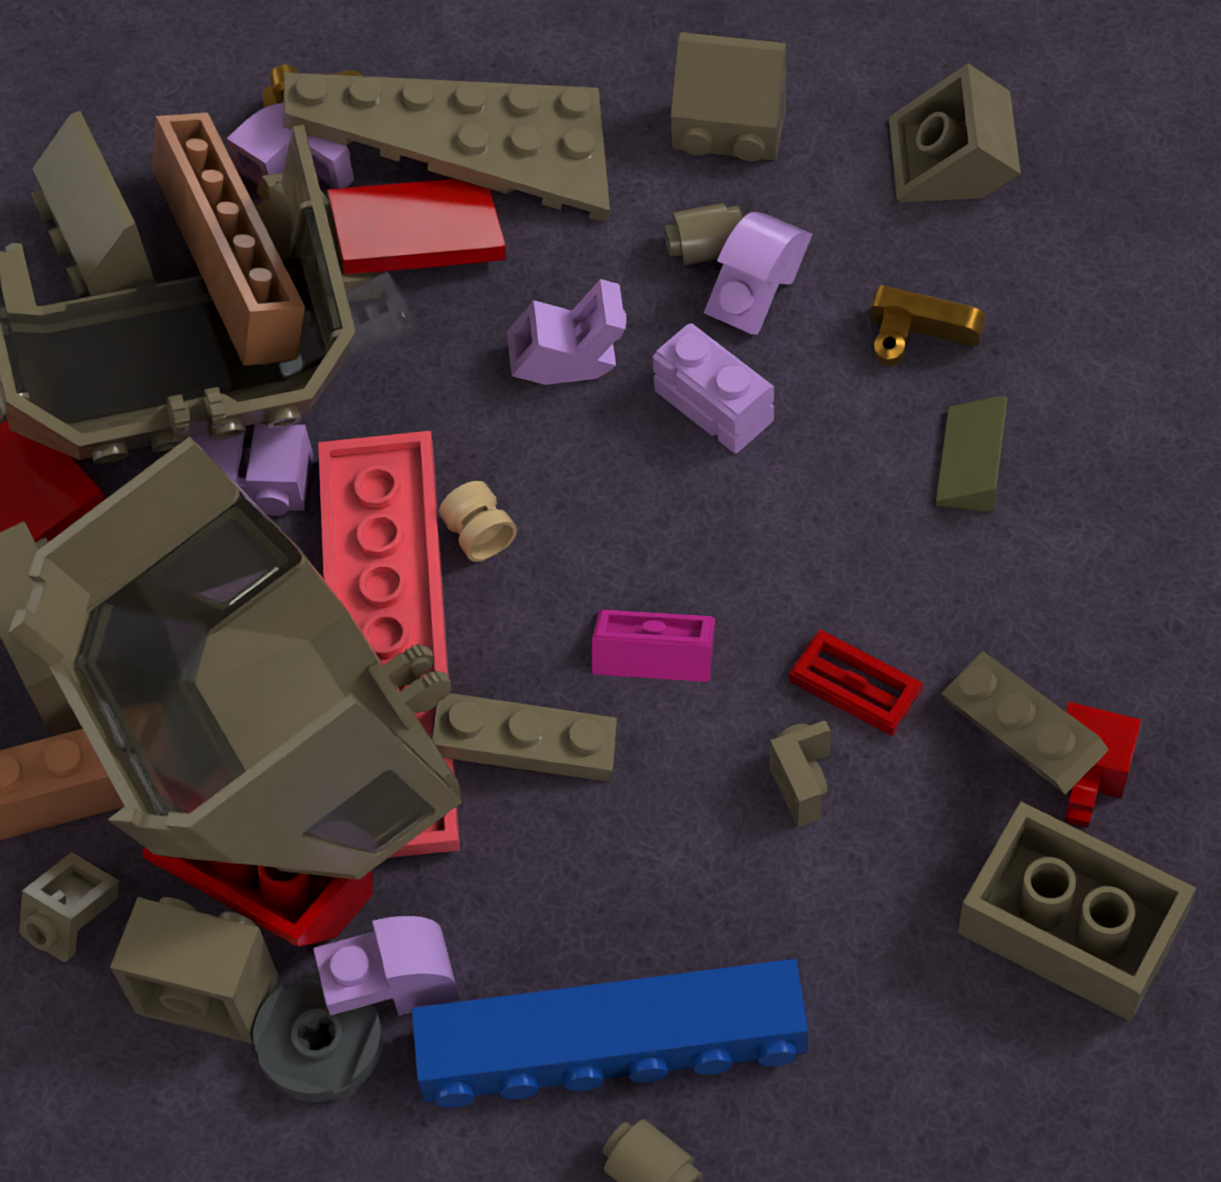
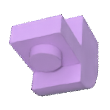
(262, 147)
(755, 262)
(565, 344)
(396, 961)

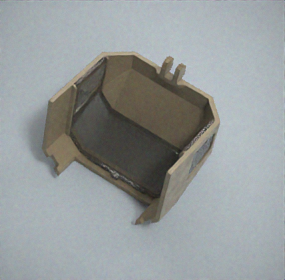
(158, 357)
(232, 682)

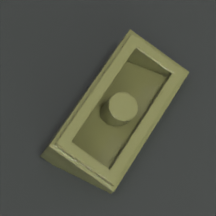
(972, 454)

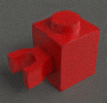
(1111, 771)

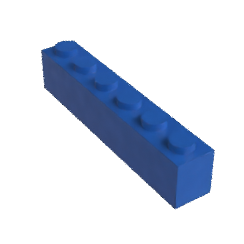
(610, 1032)

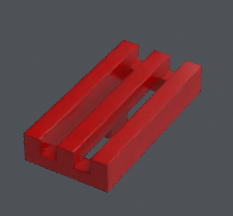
(844, 699)

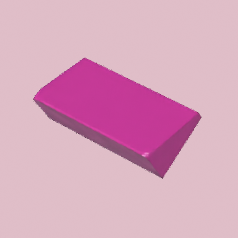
(653, 645)

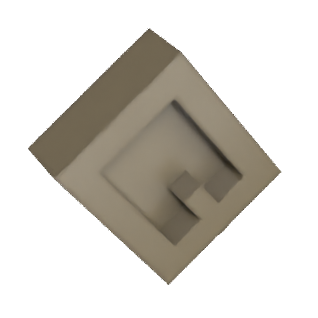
(796, 770)
(64, 903)

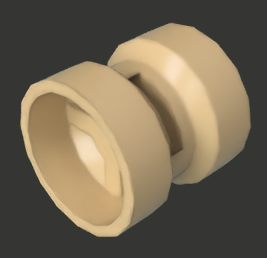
(474, 516)

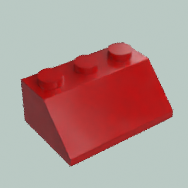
(289, 904)

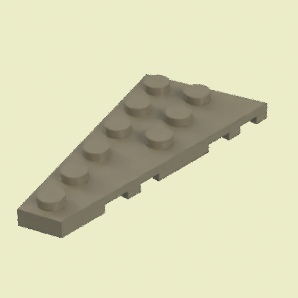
(477, 132)

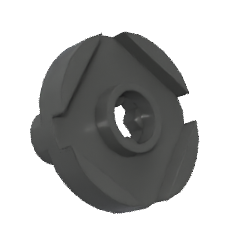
(315, 1074)

